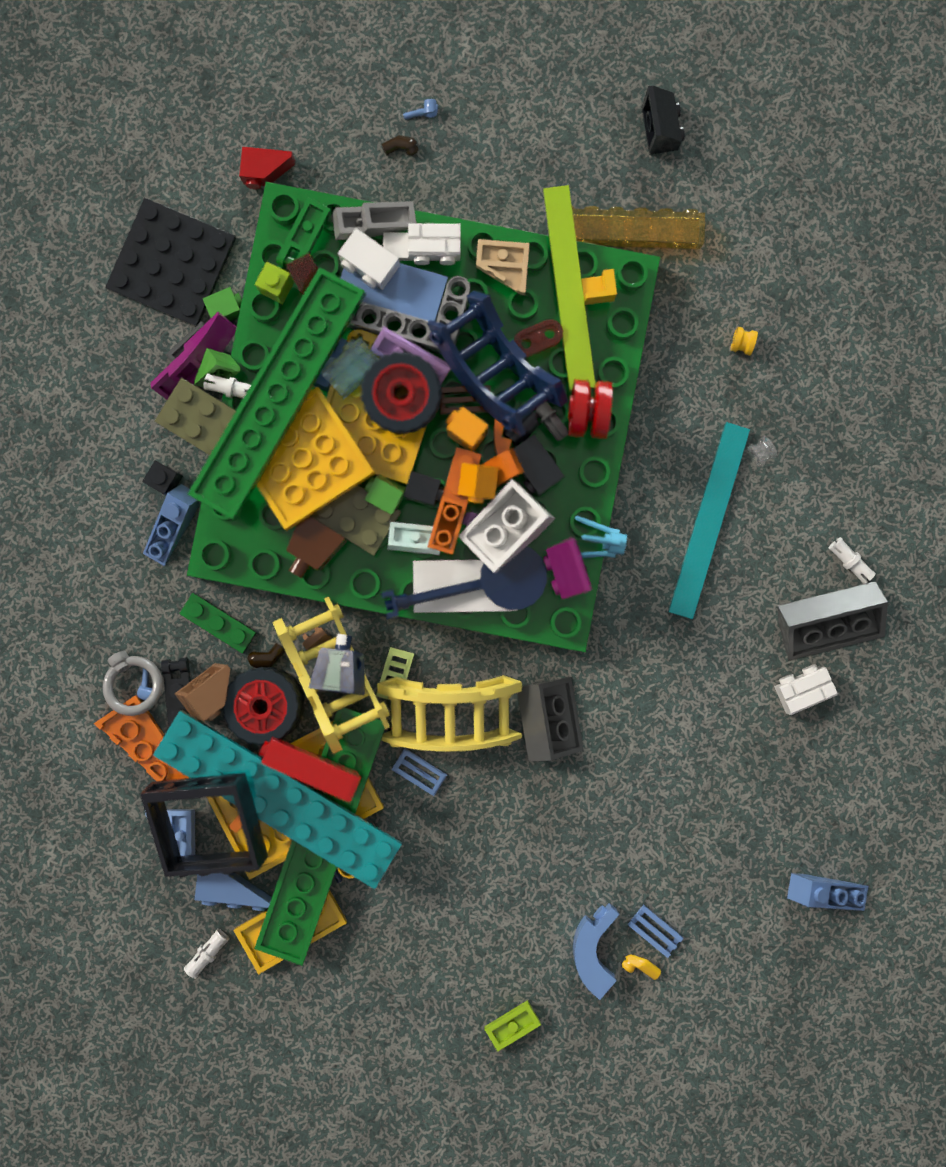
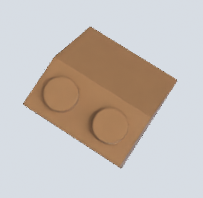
(206, 692)

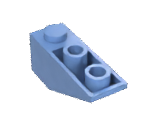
(171, 524)
(230, 890)
(827, 892)

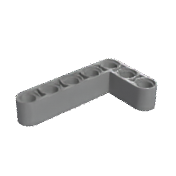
(410, 323)

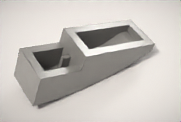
(373, 218)

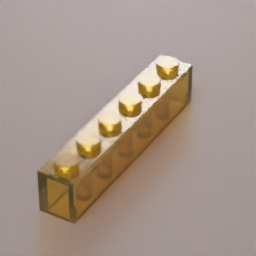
(640, 227)

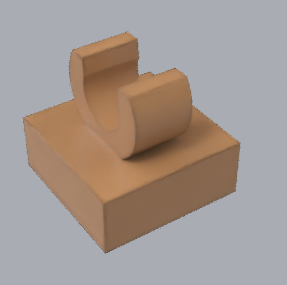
(317, 638)

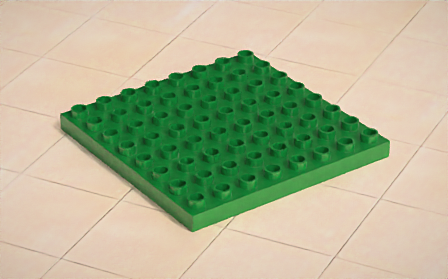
(255, 545)

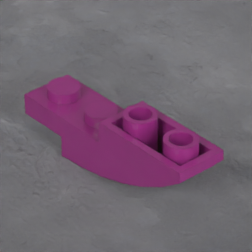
(213, 335)

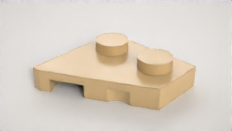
(504, 262)

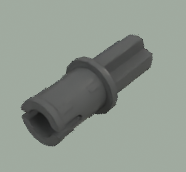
(551, 420)

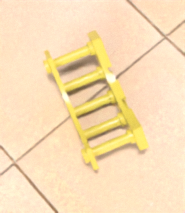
(449, 695)
(323, 711)

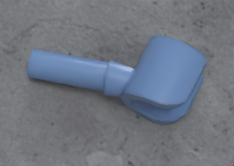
(430, 110)
(144, 691)

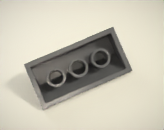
(833, 620)

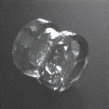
(762, 451)

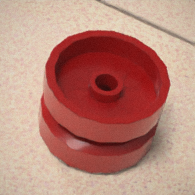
(593, 409)

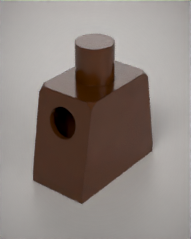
(313, 546)

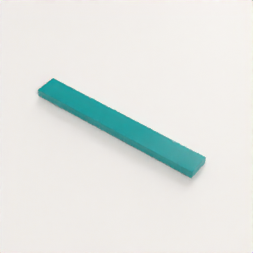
(709, 520)

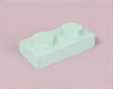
(410, 538)

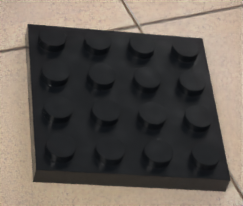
(170, 262)

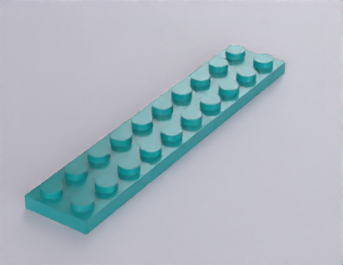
(282, 800)

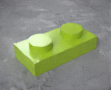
(512, 1025)

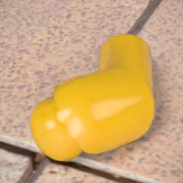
(633, 961)

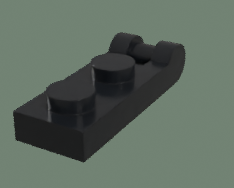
(173, 685)

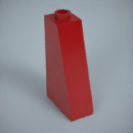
(310, 768)

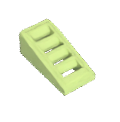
(398, 653)

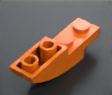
(452, 505)

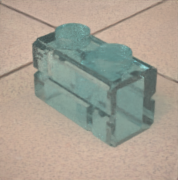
(348, 369)

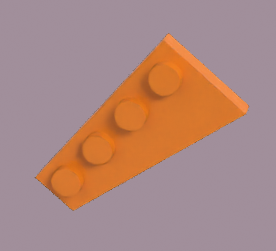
(139, 738)

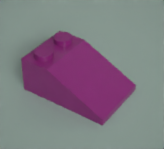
(568, 569)

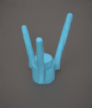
(612, 542)

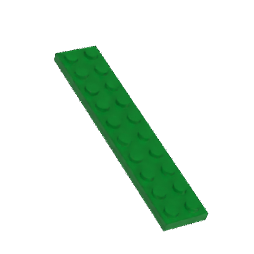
(277, 394)
(305, 875)

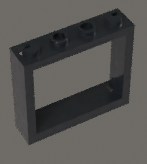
(202, 787)

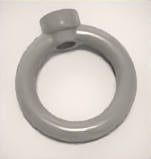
(120, 663)

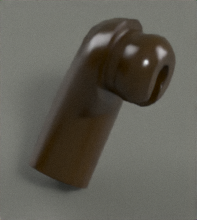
(400, 142)
(265, 659)

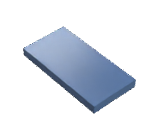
(407, 292)

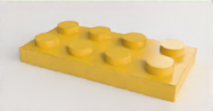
(248, 932)

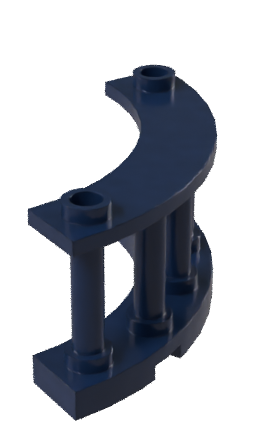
(511, 357)

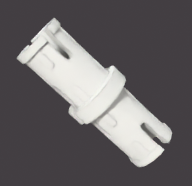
(230, 386)
(851, 560)
(206, 953)

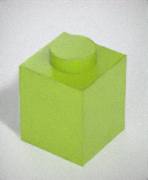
(274, 282)

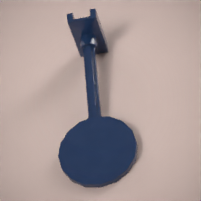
(511, 587)

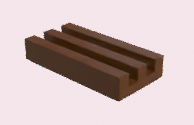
(459, 390)

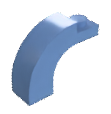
(591, 971)

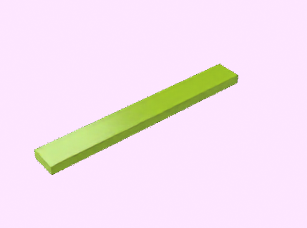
(568, 284)

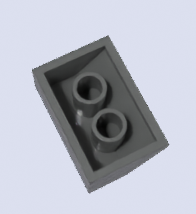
(550, 719)

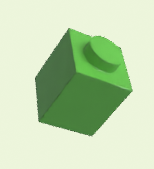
(224, 302)
(385, 493)

